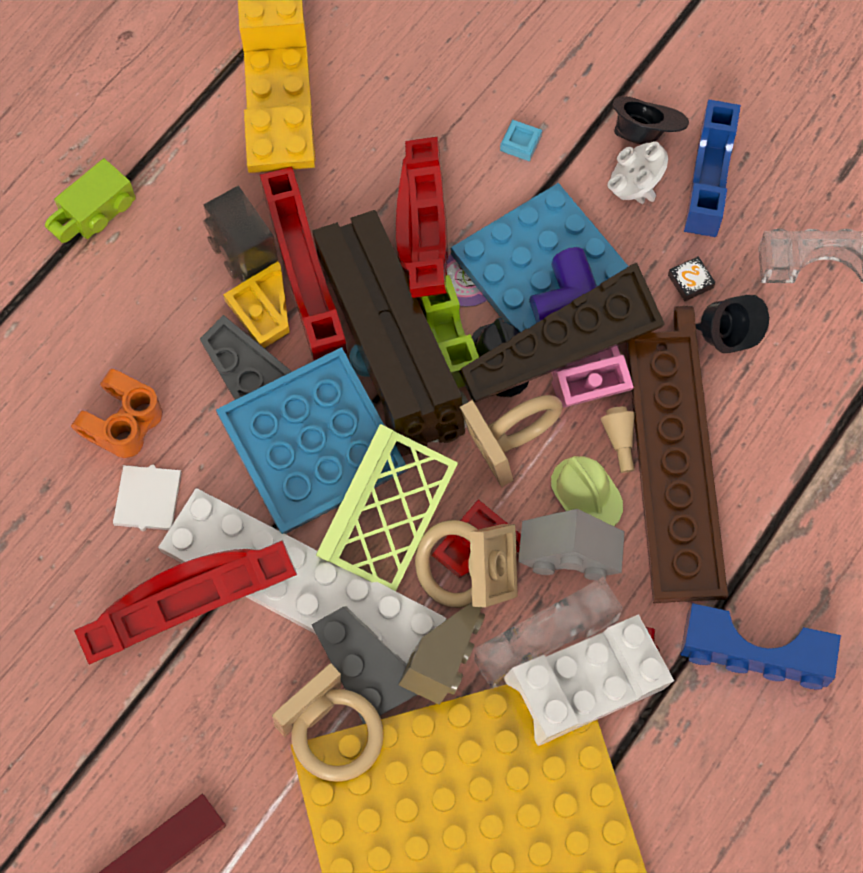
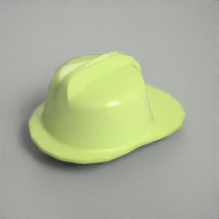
(587, 487)

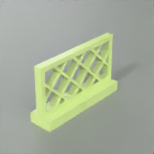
(358, 495)

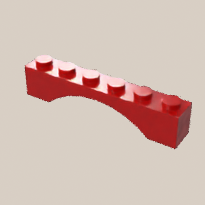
(302, 263)

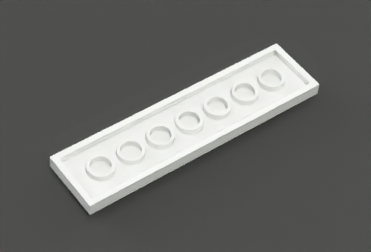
(317, 589)

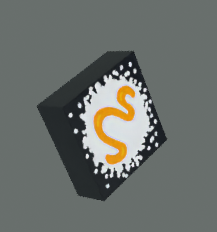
(691, 278)

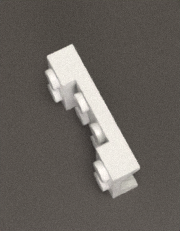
(590, 679)

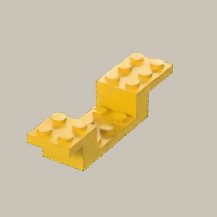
(277, 85)

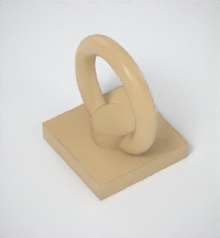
(492, 437)
(490, 564)
(310, 706)

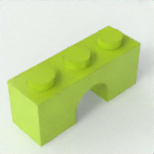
(445, 322)

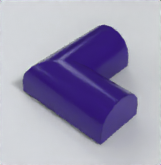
(573, 278)

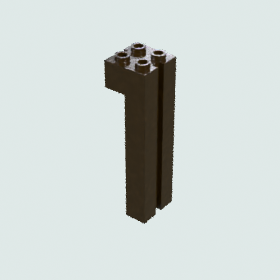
(391, 331)

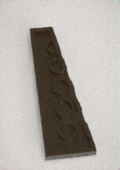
(588, 325)

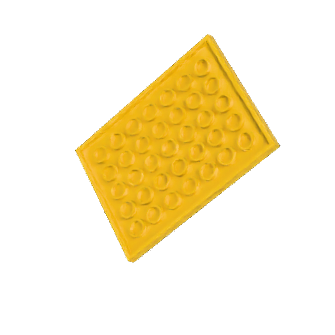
(470, 795)

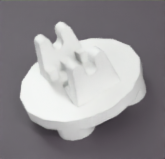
(638, 172)

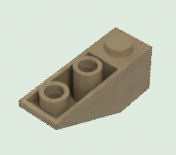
(438, 655)

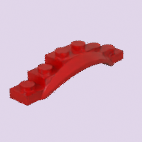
(422, 218)
(182, 595)

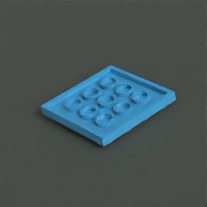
(516, 253)
(305, 438)

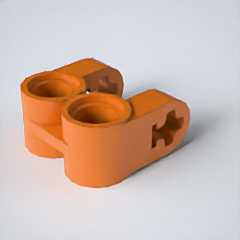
(104, 433)

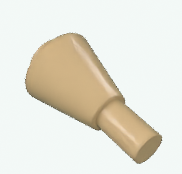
(620, 429)

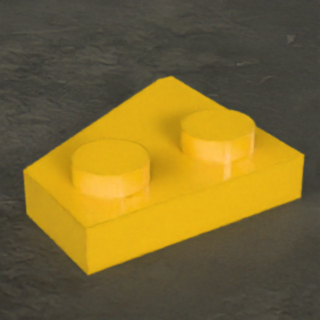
(261, 305)

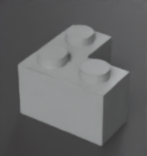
(573, 543)

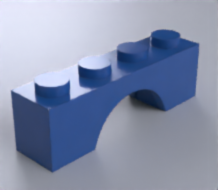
(711, 168)
(713, 638)

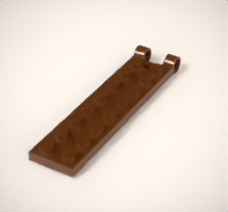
(676, 465)

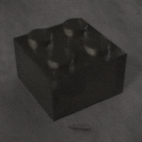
(239, 234)

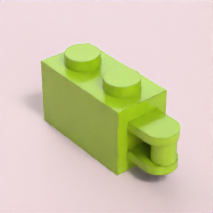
(90, 202)

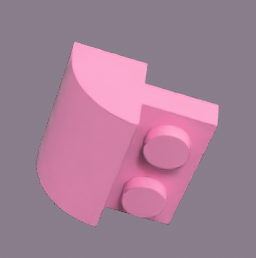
(592, 378)

